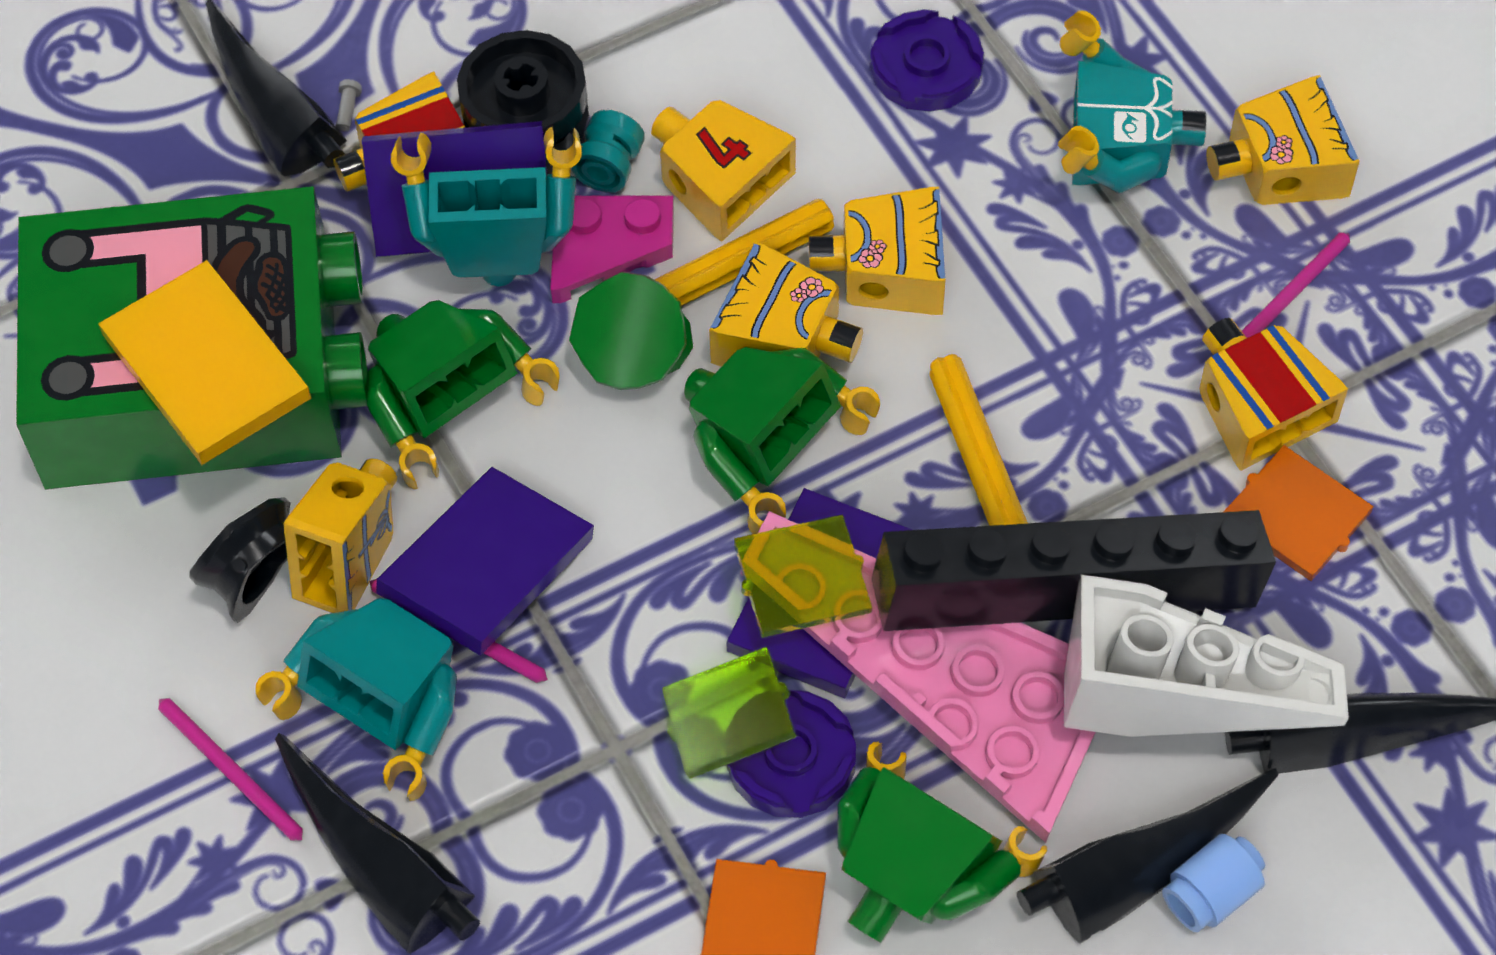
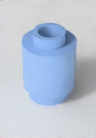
(1214, 882)

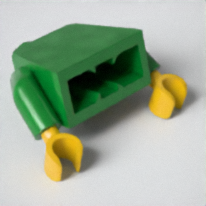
(438, 368)
(763, 413)
(918, 851)

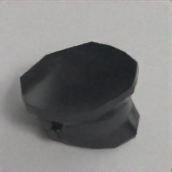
(245, 557)

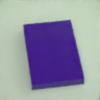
(452, 150)
(485, 560)
(796, 651)

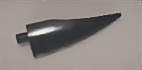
(281, 115)
(1374, 726)
(1123, 871)
(391, 873)

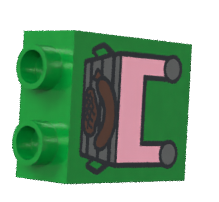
(80, 402)

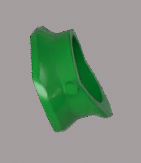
(630, 332)

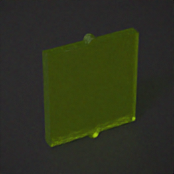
(802, 575)
(728, 712)

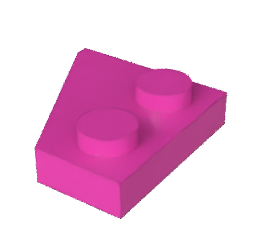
(611, 238)

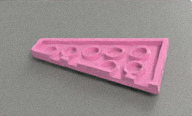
(976, 693)

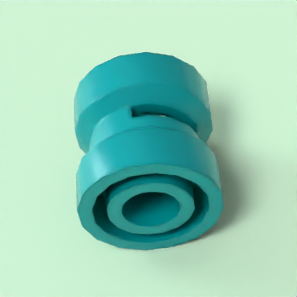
(609, 146)

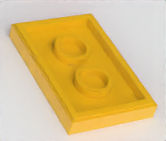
(204, 362)

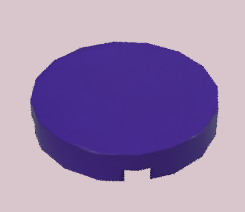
(926, 60)
(805, 771)

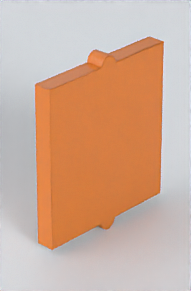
(1302, 511)
(763, 910)

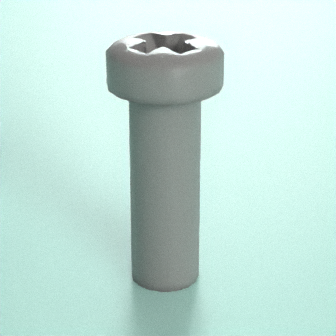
(350, 90)

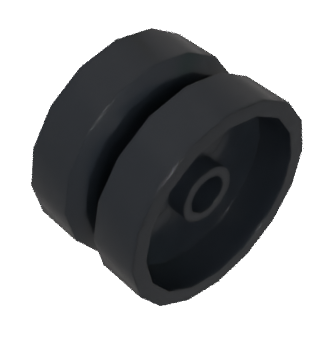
(525, 80)

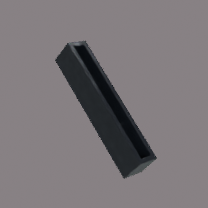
(1036, 567)

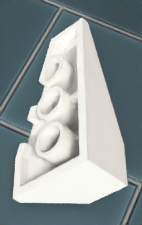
(1168, 671)

